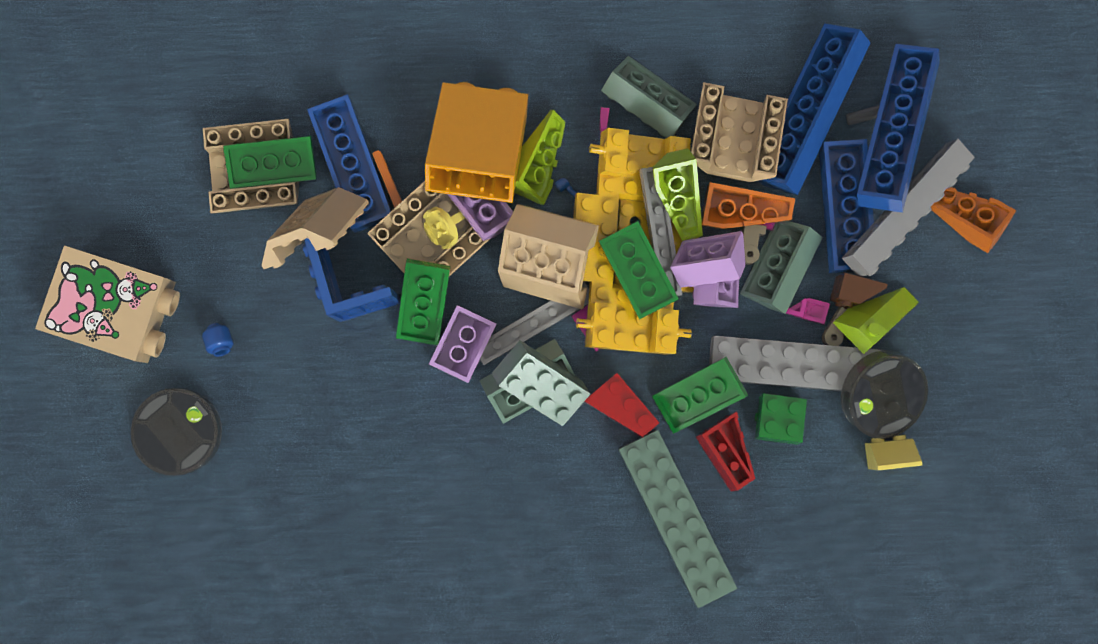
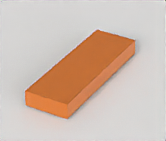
(387, 178)

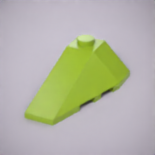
(538, 159)
(678, 189)
(874, 318)

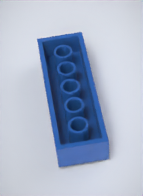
(350, 158)
(840, 177)

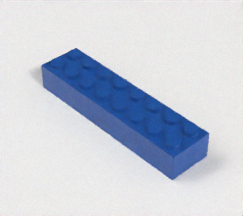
(816, 102)
(898, 128)

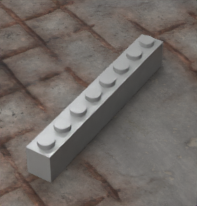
(923, 191)

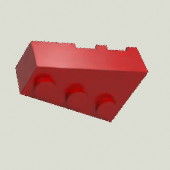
(622, 405)
(727, 452)

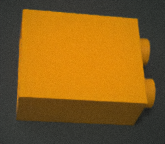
(476, 142)

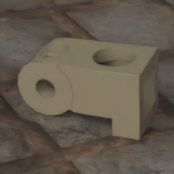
(751, 238)
(832, 335)

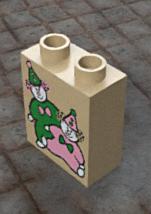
(108, 306)

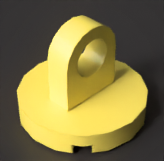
(441, 227)

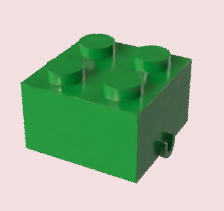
(780, 419)

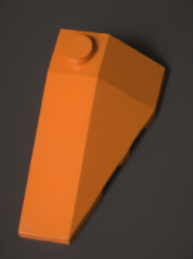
(740, 207)
(974, 217)

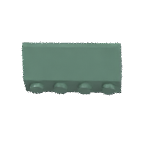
(648, 97)
(781, 265)
(508, 405)

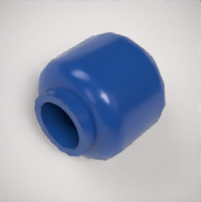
(217, 339)

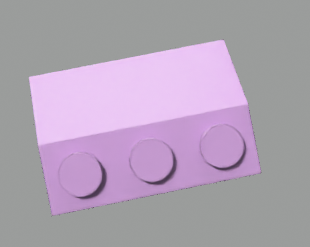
(484, 215)
(709, 260)
(717, 294)
(462, 344)

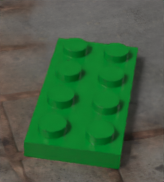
(270, 162)
(638, 270)
(423, 301)
(700, 395)

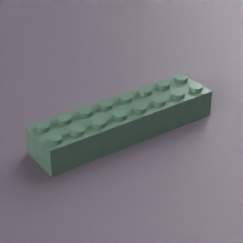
(677, 519)

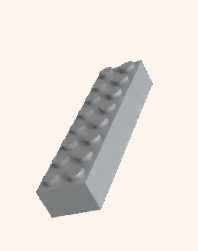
(787, 362)

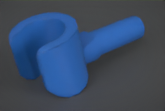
(563, 184)

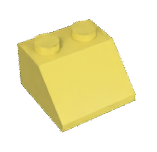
(892, 453)

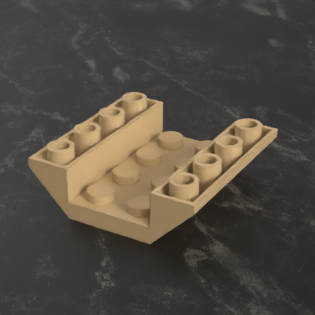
(738, 135)
(236, 199)
(317, 218)
(403, 232)
(546, 255)

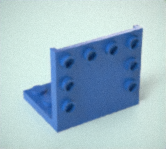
(329, 291)

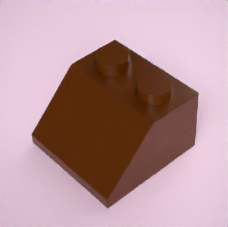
(853, 290)

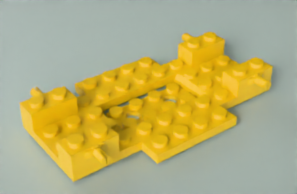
(610, 315)

